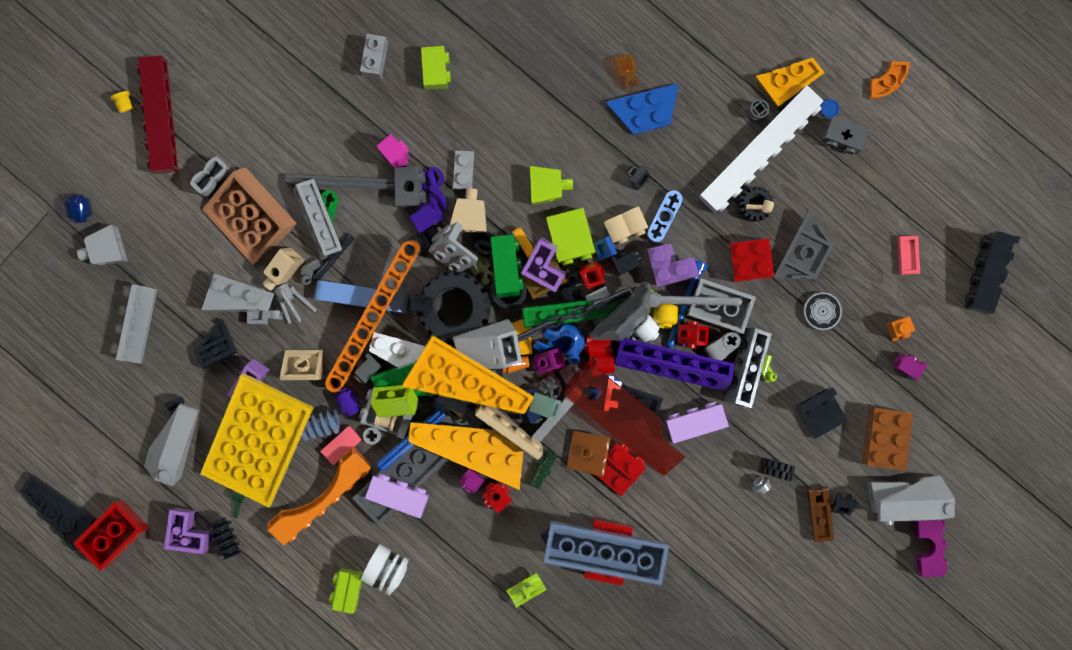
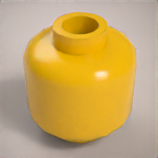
(666, 315)

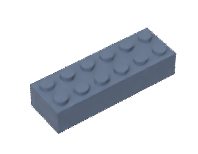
(606, 552)

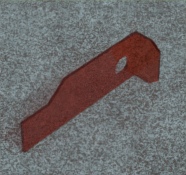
(623, 416)

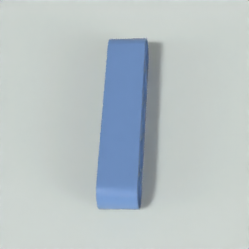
(357, 296)

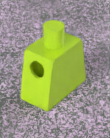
(547, 185)

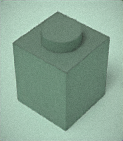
(544, 406)

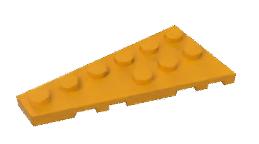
(455, 375)
(472, 447)

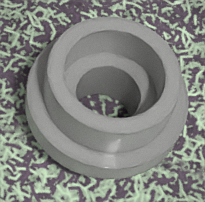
(761, 485)

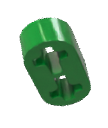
(333, 205)

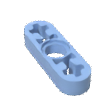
(653, 226)

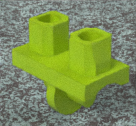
(526, 589)

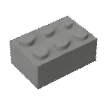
(723, 316)

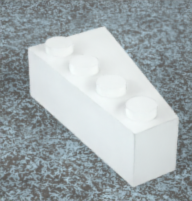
(395, 350)

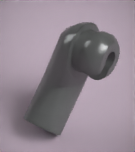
(307, 271)

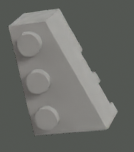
(234, 296)

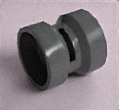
(754, 110)

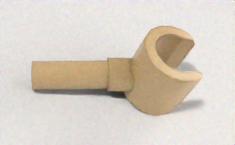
(767, 206)

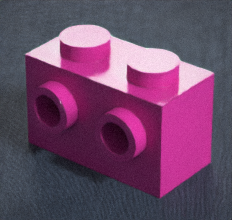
(394, 151)

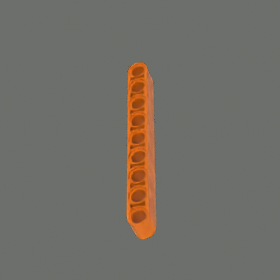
(368, 324)

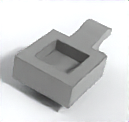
(261, 318)

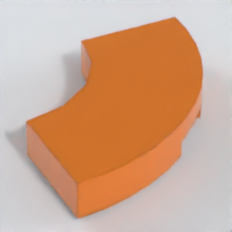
(890, 81)

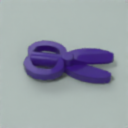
(435, 194)

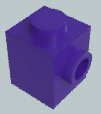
(426, 217)

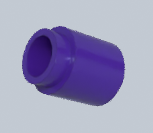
(347, 402)

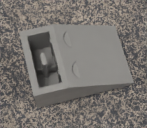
(491, 346)

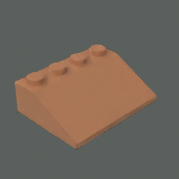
(248, 215)

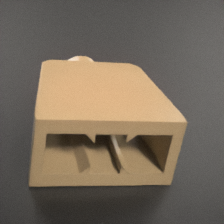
(470, 213)
(282, 267)

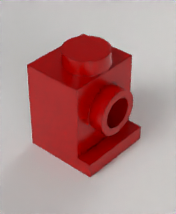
(592, 274)

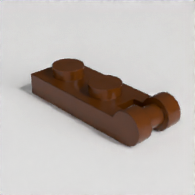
(820, 514)

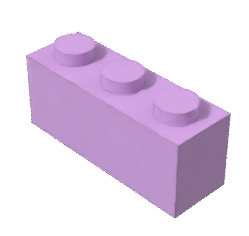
(696, 422)
(397, 495)

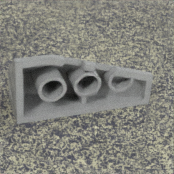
(921, 501)

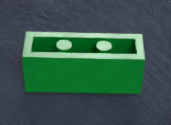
(506, 266)

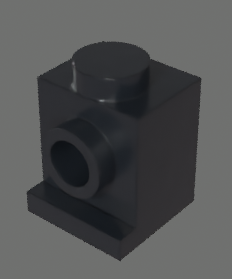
(626, 262)

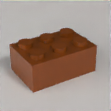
(887, 439)

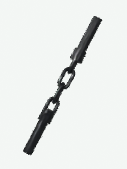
(596, 304)

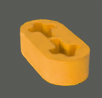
(523, 242)

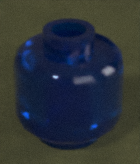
(78, 208)

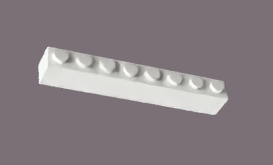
(760, 149)

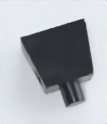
(454, 407)

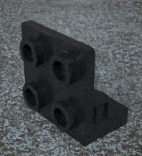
(821, 412)

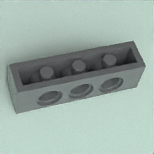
(748, 367)

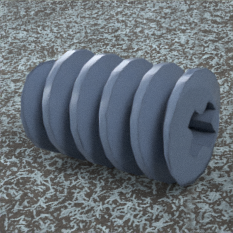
(321, 426)

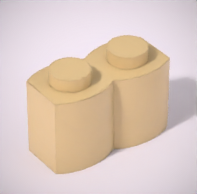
(626, 225)

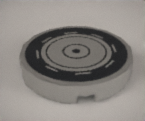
(822, 311)

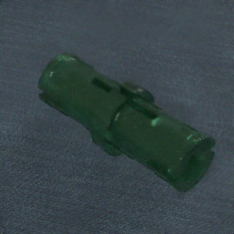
(543, 469)

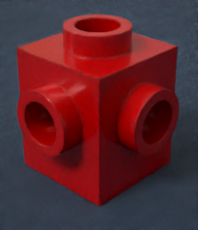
(692, 334)
(497, 503)

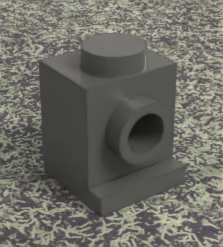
(367, 368)

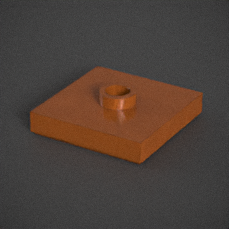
(588, 453)

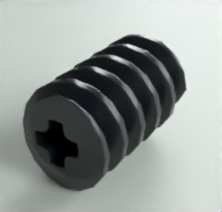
(223, 537)

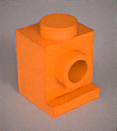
(900, 328)

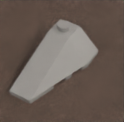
(170, 449)

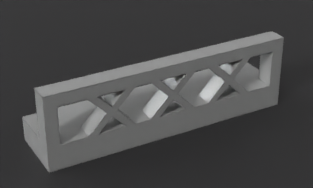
(317, 218)
(136, 324)

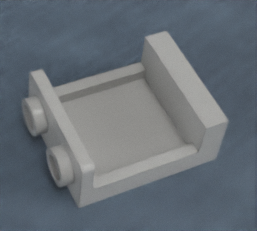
(368, 417)

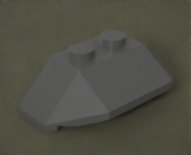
(626, 316)

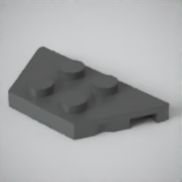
(806, 251)

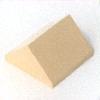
(303, 365)

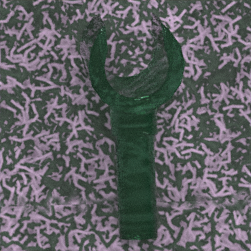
(239, 498)

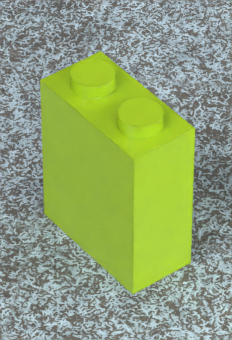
(571, 236)

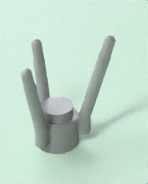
(285, 295)

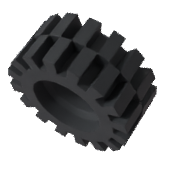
(751, 192)
(776, 469)

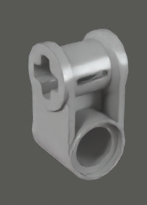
(719, 348)

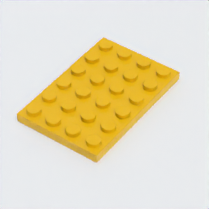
(256, 440)

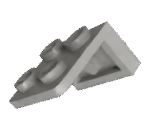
(451, 252)

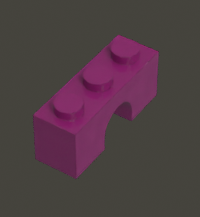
(933, 562)

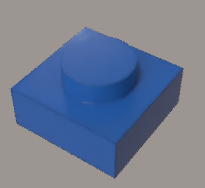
(604, 248)

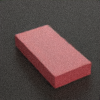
(908, 255)
(341, 445)

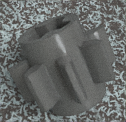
(550, 387)

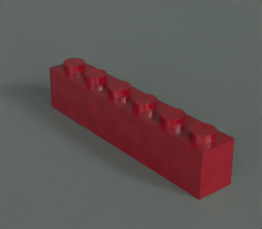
(158, 115)

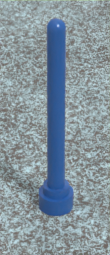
(683, 308)

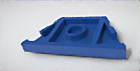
(646, 109)

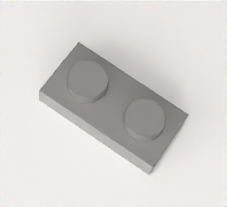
(463, 170)

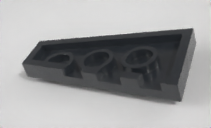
(58, 510)

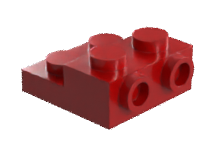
(622, 468)

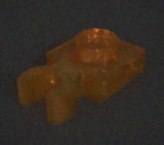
(627, 68)

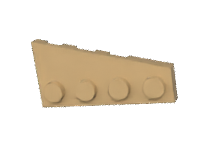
(510, 430)

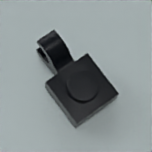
(423, 240)

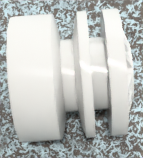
(384, 570)

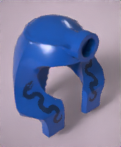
(567, 338)

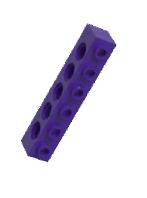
(674, 364)

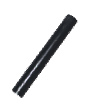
(333, 257)

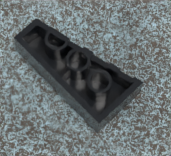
(990, 271)

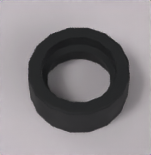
(512, 305)

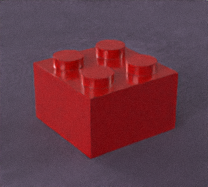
(752, 260)

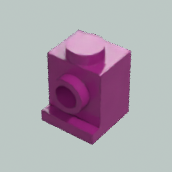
(548, 361)
(909, 366)
(471, 481)

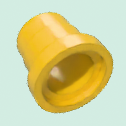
(122, 101)

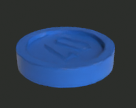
(830, 108)

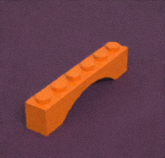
(290, 522)

